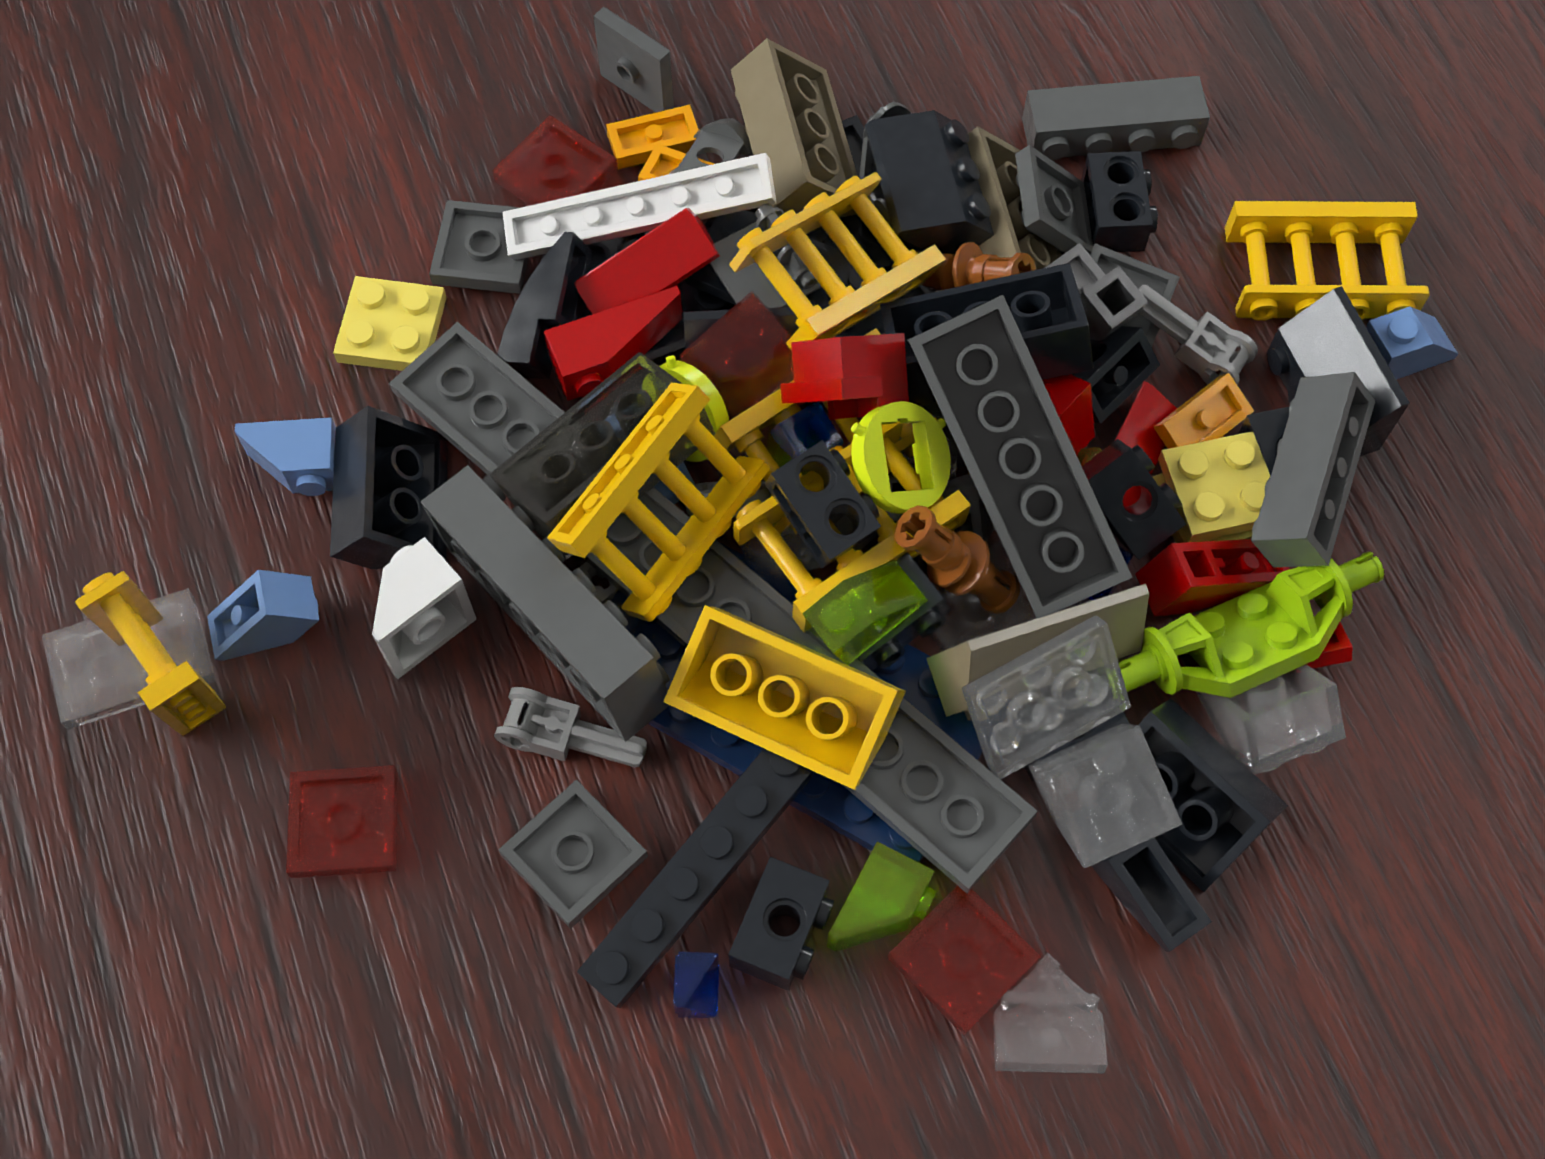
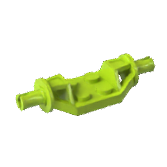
(1253, 633)

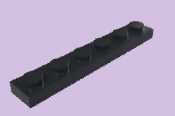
(693, 876)

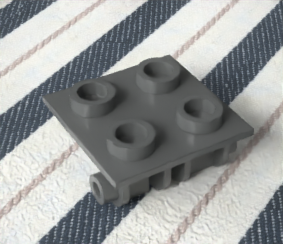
(751, 277)

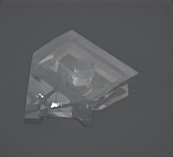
(1049, 1025)

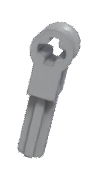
(1205, 343)
(554, 726)

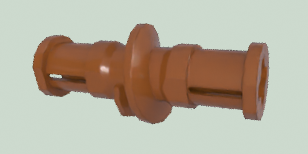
(972, 266)
(957, 560)

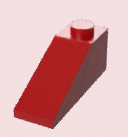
(601, 343)
(1204, 575)

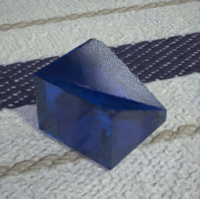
(806, 430)
(696, 985)

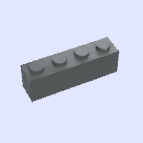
(1116, 117)
(1313, 471)

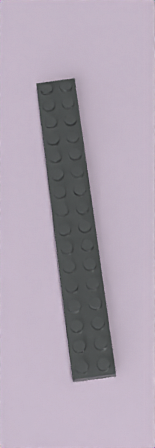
(920, 776)

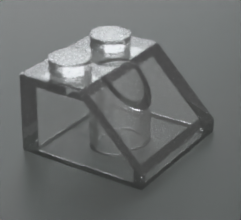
(1278, 719)
(1106, 794)

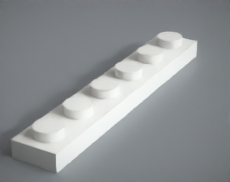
(640, 205)

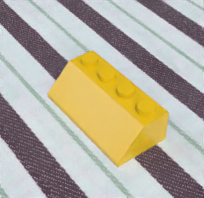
(784, 696)

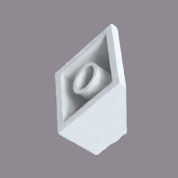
(418, 607)

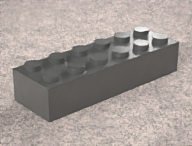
(1020, 457)
(550, 601)

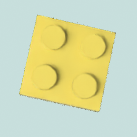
(388, 323)
(1217, 484)

